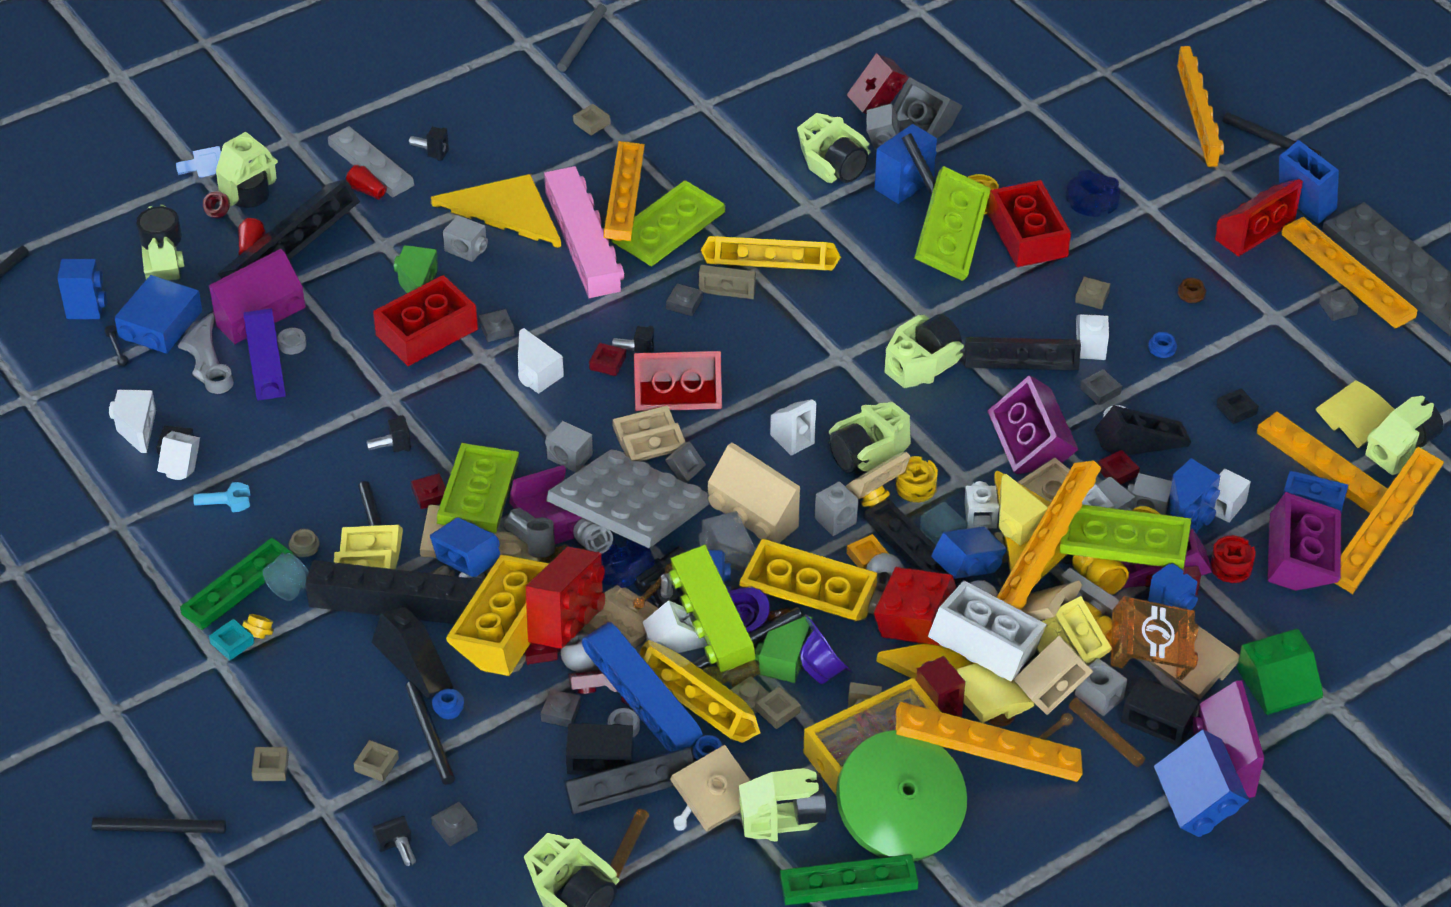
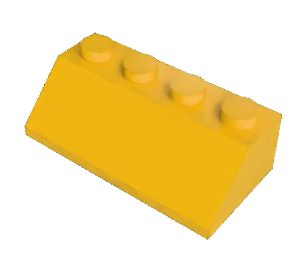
(810, 580)
(494, 623)

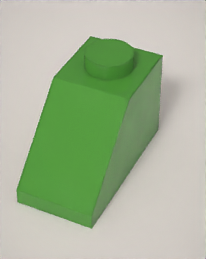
(415, 267)
(781, 650)

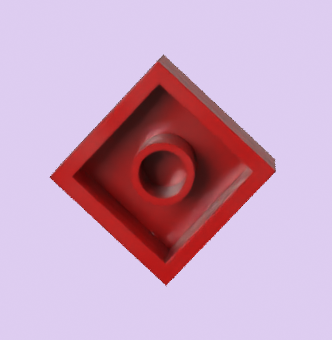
(911, 604)

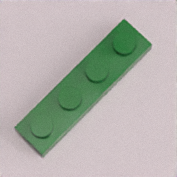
(231, 586)
(848, 879)

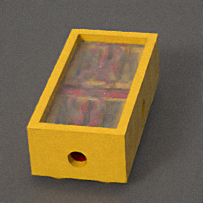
(834, 738)

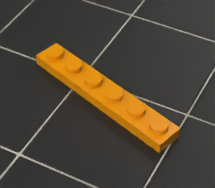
(1198, 104)
(624, 191)
(1349, 272)
(1322, 460)
(1387, 518)
(1048, 533)
(988, 741)

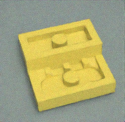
(1355, 411)
(370, 546)
(1078, 629)
(992, 695)

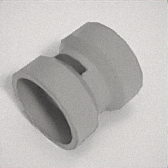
(593, 536)

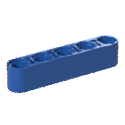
(641, 688)

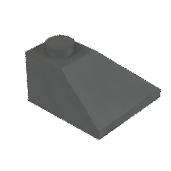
(925, 108)

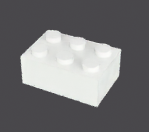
(987, 630)

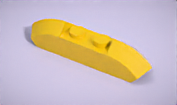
(770, 253)
(701, 692)

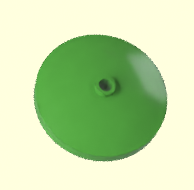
(882, 814)

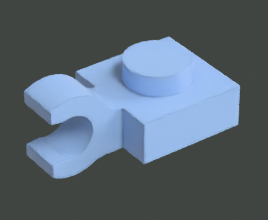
(204, 162)

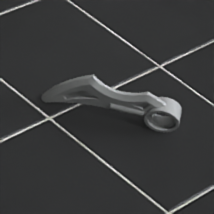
(200, 344)

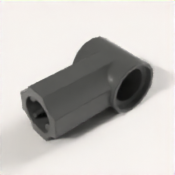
(535, 532)

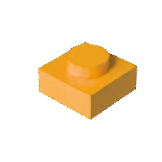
(864, 550)

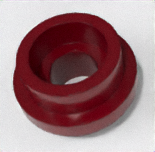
(210, 201)

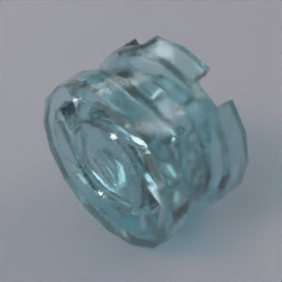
(286, 576)

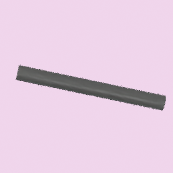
(581, 38)

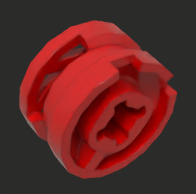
(1232, 558)

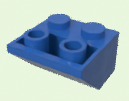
(1194, 494)

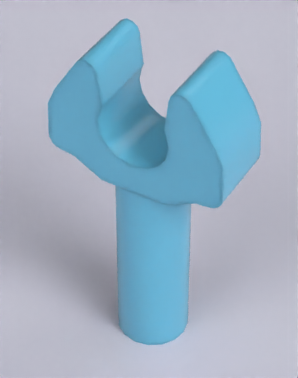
(234, 497)

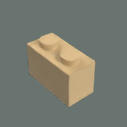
(1053, 675)

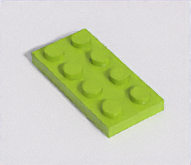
(671, 222)
(952, 223)
(478, 486)
(1127, 536)

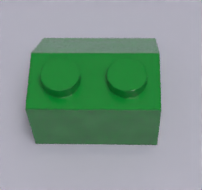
(1280, 671)

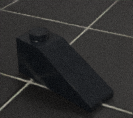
(1139, 432)
(410, 649)

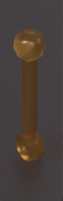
(639, 603)
(1066, 719)

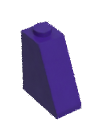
(264, 354)

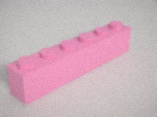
(583, 232)

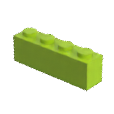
(712, 608)

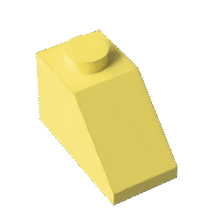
(1018, 511)

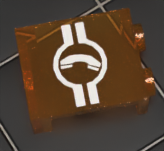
(1154, 635)

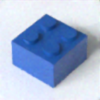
(895, 170)

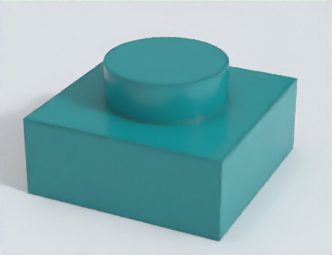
(231, 639)

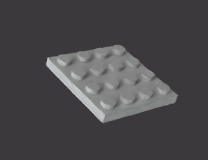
(629, 498)

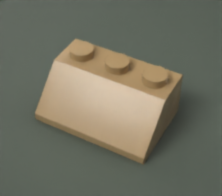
(757, 492)

